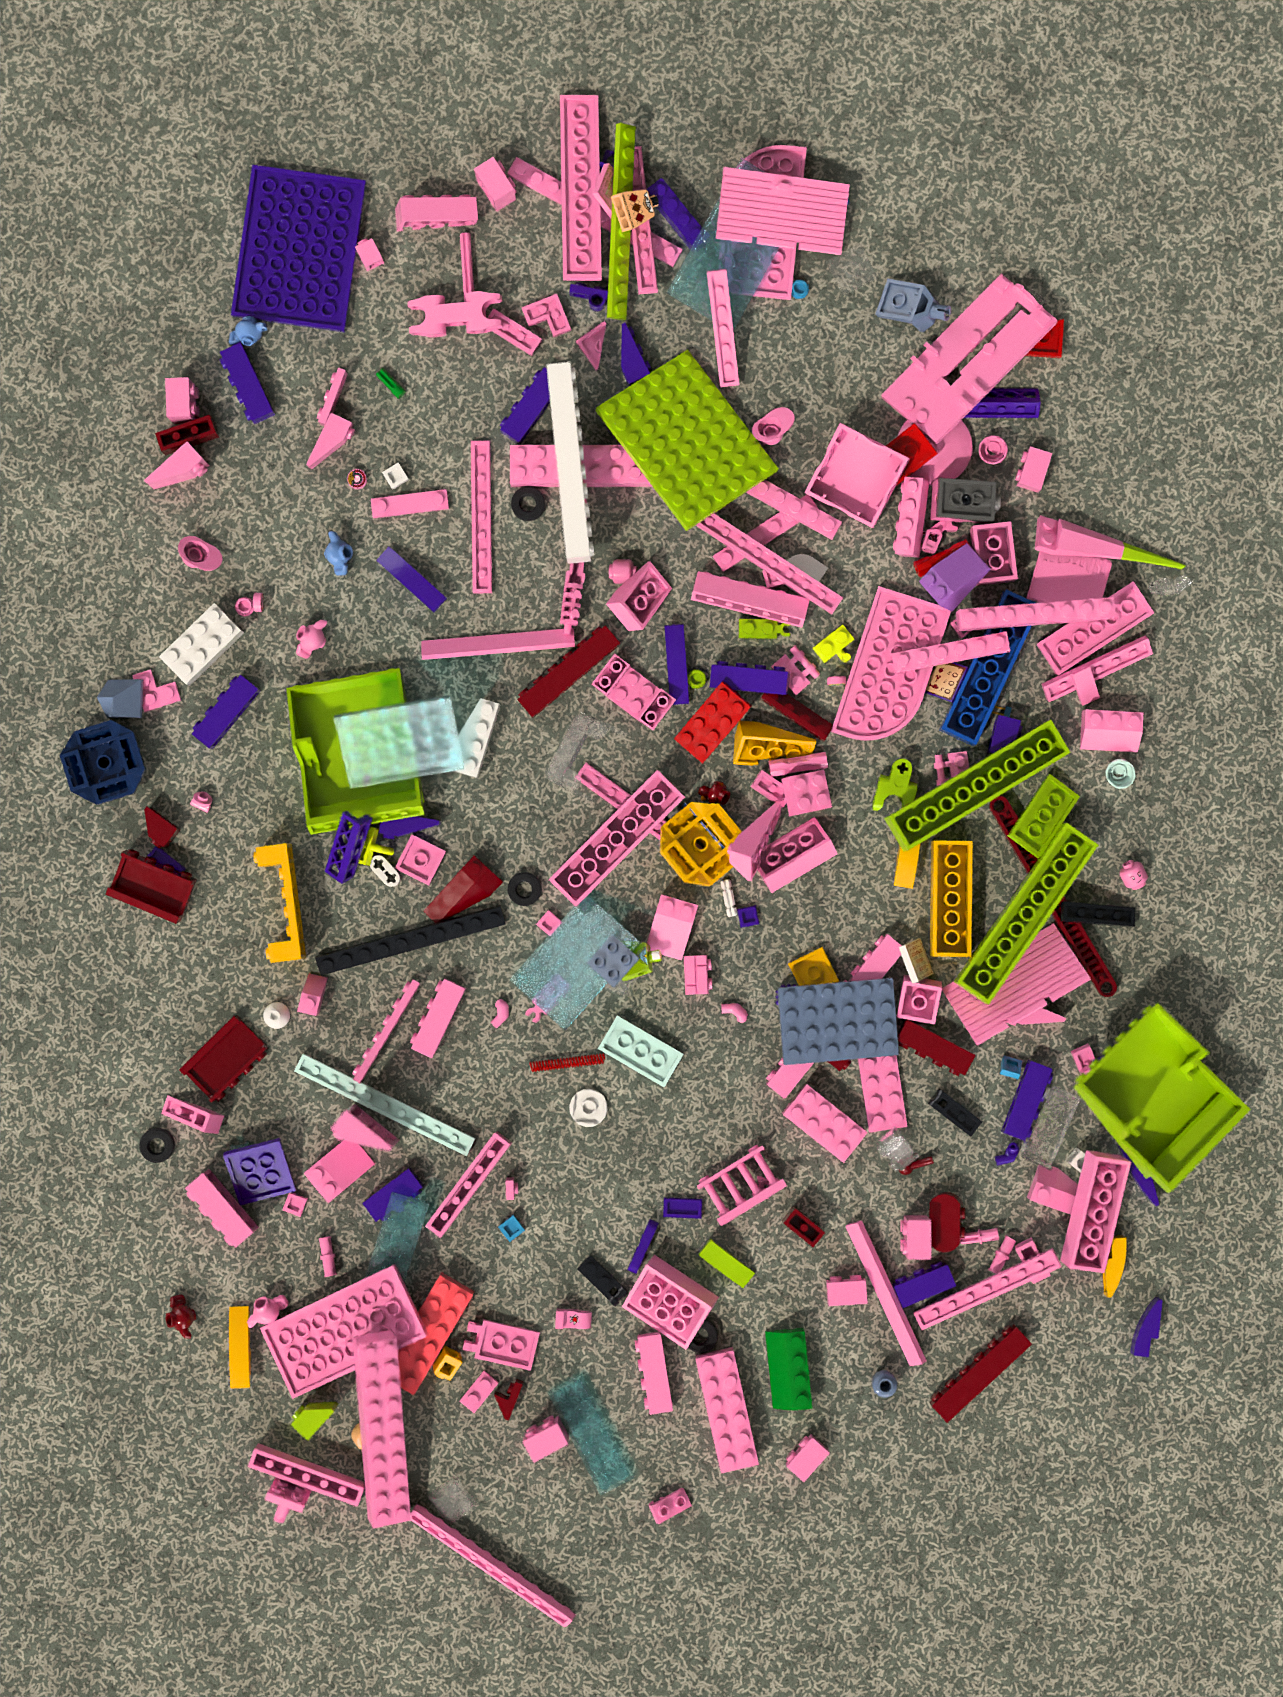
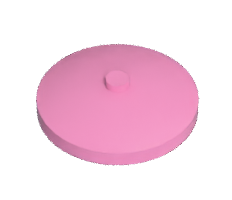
(952, 456)

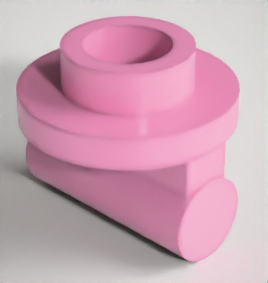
(202, 801)

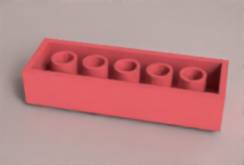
(439, 1315)

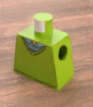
(644, 964)

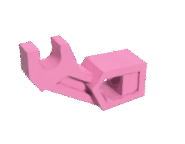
(937, 529)

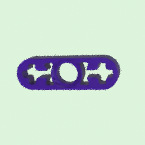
(643, 1246)

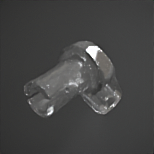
(1167, 586)

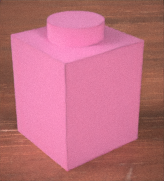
(369, 254)

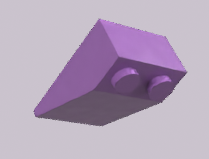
(955, 577)

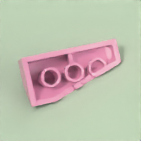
(747, 847)
(1053, 1189)

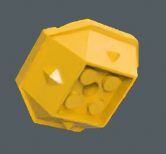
(679, 839)

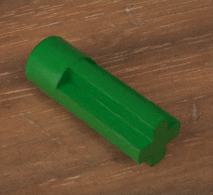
(391, 384)

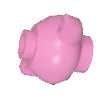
(310, 638)
(267, 1311)

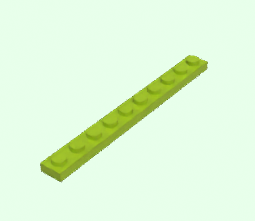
(620, 240)

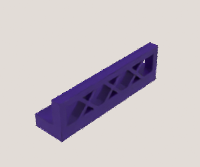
(1006, 407)
(352, 850)

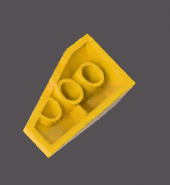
(761, 741)

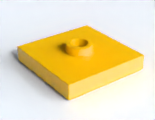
(813, 969)

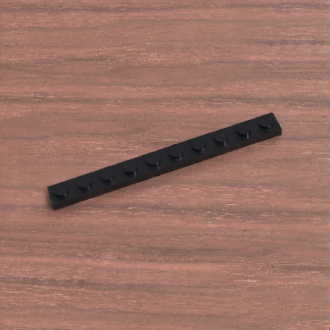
(410, 940)

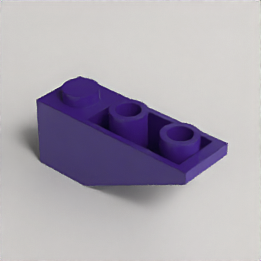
(632, 363)

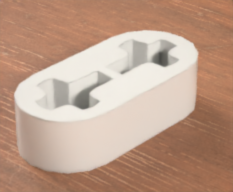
(388, 867)

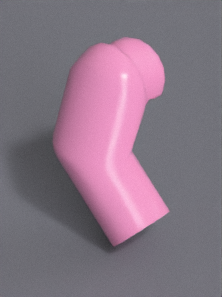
(736, 1009)

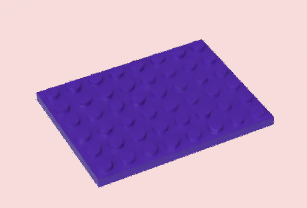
(298, 248)

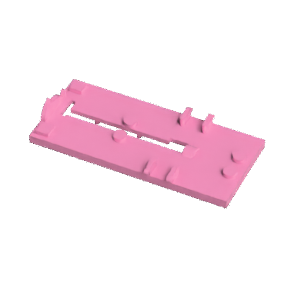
(923, 392)

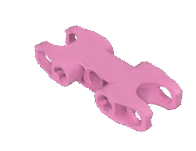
(468, 313)

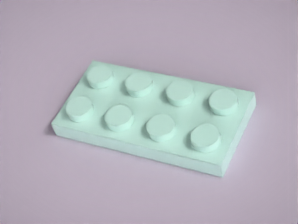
(640, 1051)

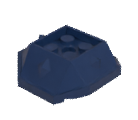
(84, 757)

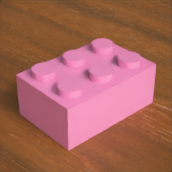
(996, 548)

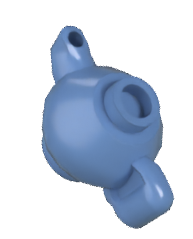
(247, 331)
(338, 553)

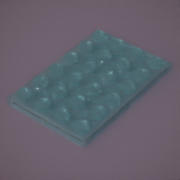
(399, 741)
(558, 970)

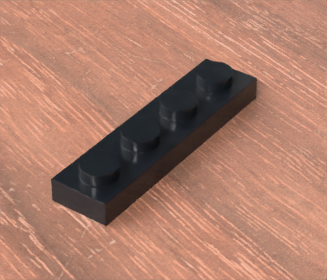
(1097, 914)

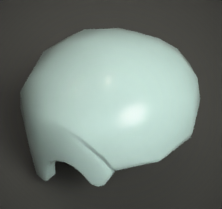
(1122, 767)

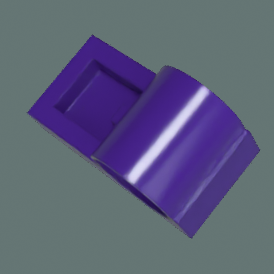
(581, 291)

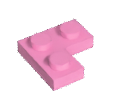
(550, 310)
(154, 696)

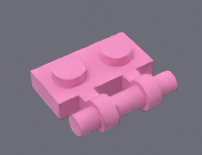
(797, 679)
(956, 762)

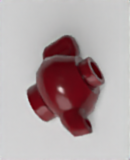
(181, 1316)

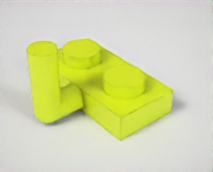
(834, 645)
(370, 846)

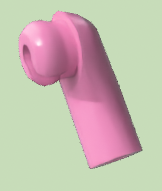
(502, 1013)

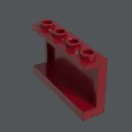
(152, 886)
(225, 1059)

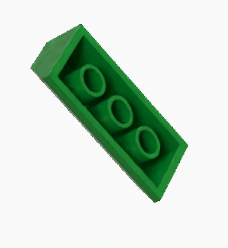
(788, 1369)

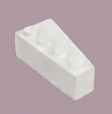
(476, 736)

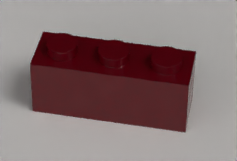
(193, 432)

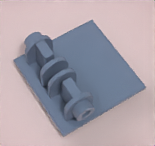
(613, 961)

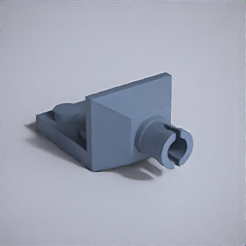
(911, 304)

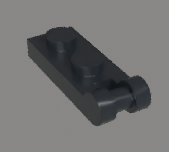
(955, 1113)
(602, 1280)

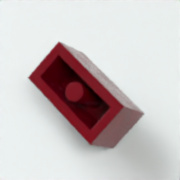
(803, 1226)

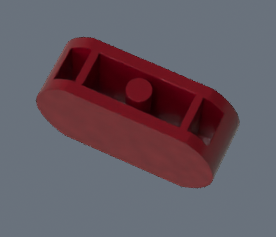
(946, 1221)

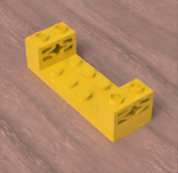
(283, 855)

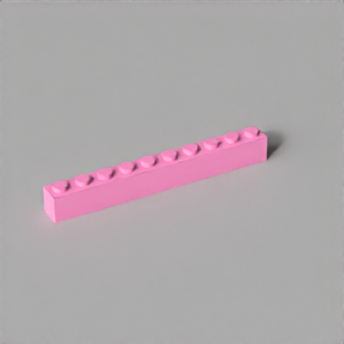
(875, 966)

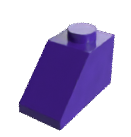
(1004, 732)

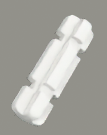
(728, 897)

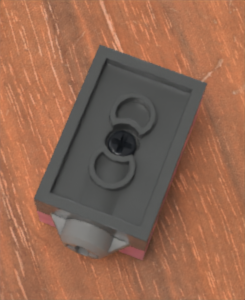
(964, 500)

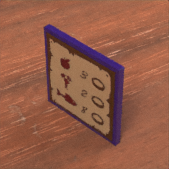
(946, 681)

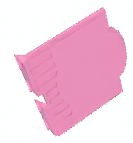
(1068, 578)

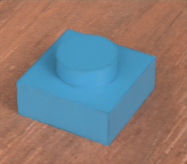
(1011, 1067)
(511, 1228)

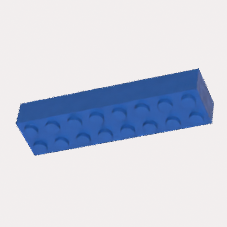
(984, 682)

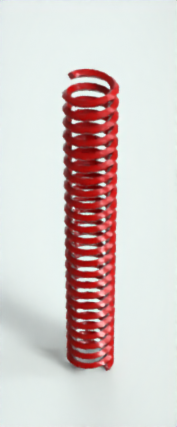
(567, 1065)

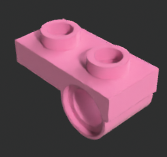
(669, 1505)

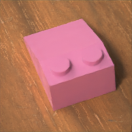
(179, 467)
(639, 597)
(671, 926)
(339, 1169)

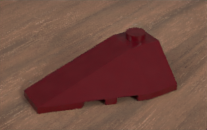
(467, 888)

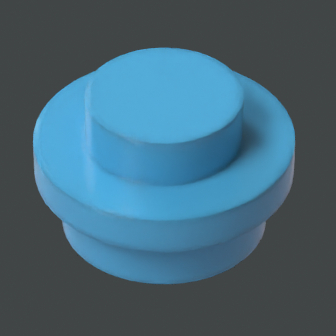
(799, 289)

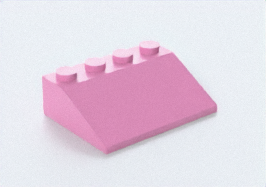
(362, 1129)
(670, 1301)

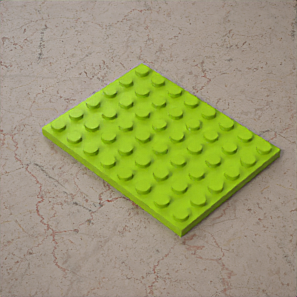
(686, 440)

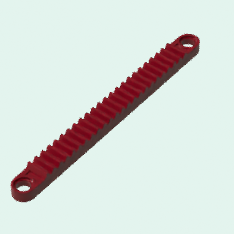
(1073, 932)

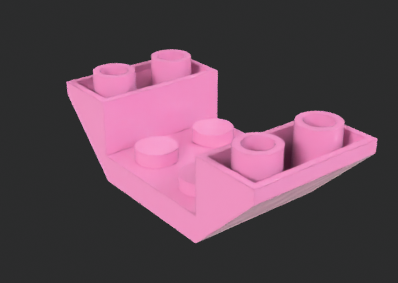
(633, 692)

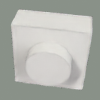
(395, 476)

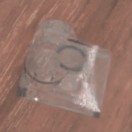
(452, 1500)

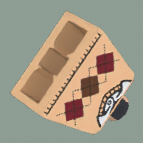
(634, 208)

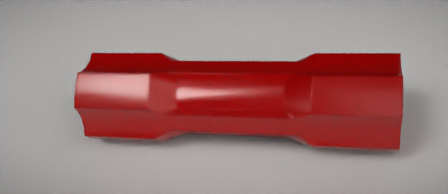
(925, 564)

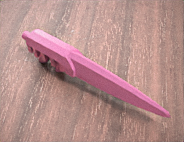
(571, 595)

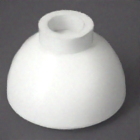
(276, 1015)

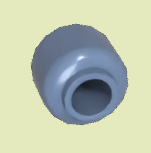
(888, 1388)

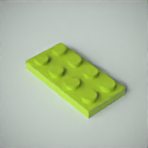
(1043, 816)

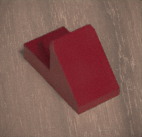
(507, 1403)

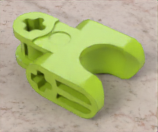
(895, 784)

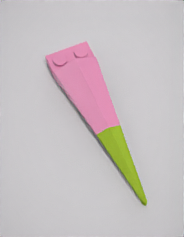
(1071, 539)

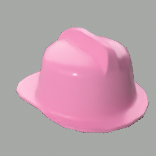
(773, 426)
(199, 553)

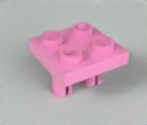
(287, 1497)

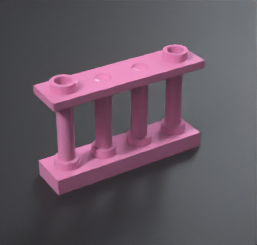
(741, 1204)

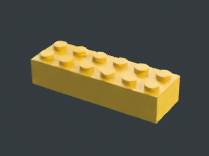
(951, 899)

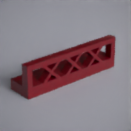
(799, 714)

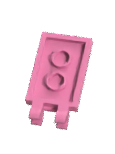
(503, 1343)

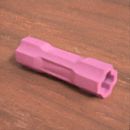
(797, 764)

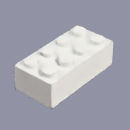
(201, 644)

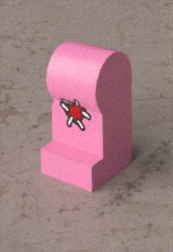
(573, 1319)

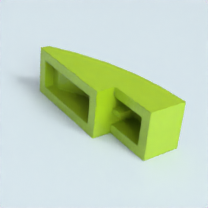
(726, 1263)

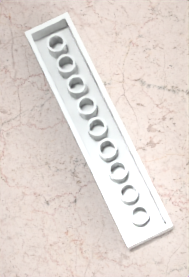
(569, 466)

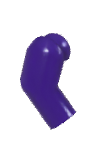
(1009, 1155)

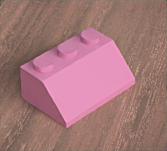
(1111, 730)

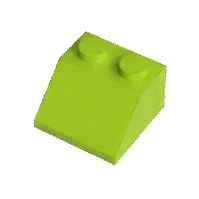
(311, 1417)

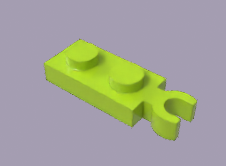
(760, 629)

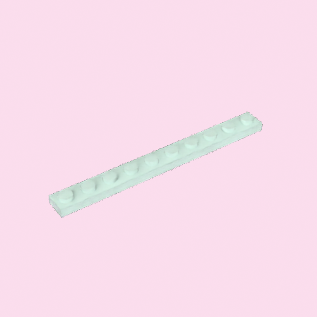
(384, 1104)

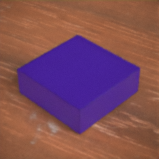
(748, 916)

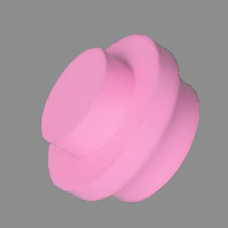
(244, 606)

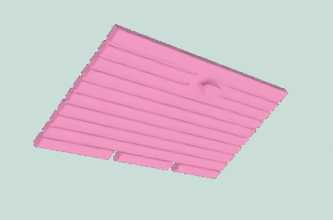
(782, 210)
(1042, 972)

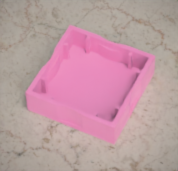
(857, 475)

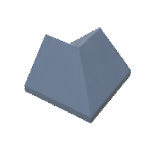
(122, 698)

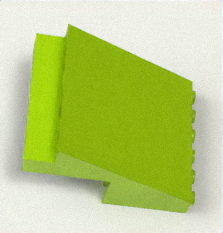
(320, 754)
(1160, 1098)

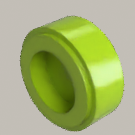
(696, 679)

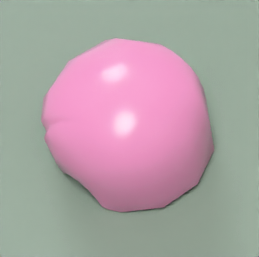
(996, 445)

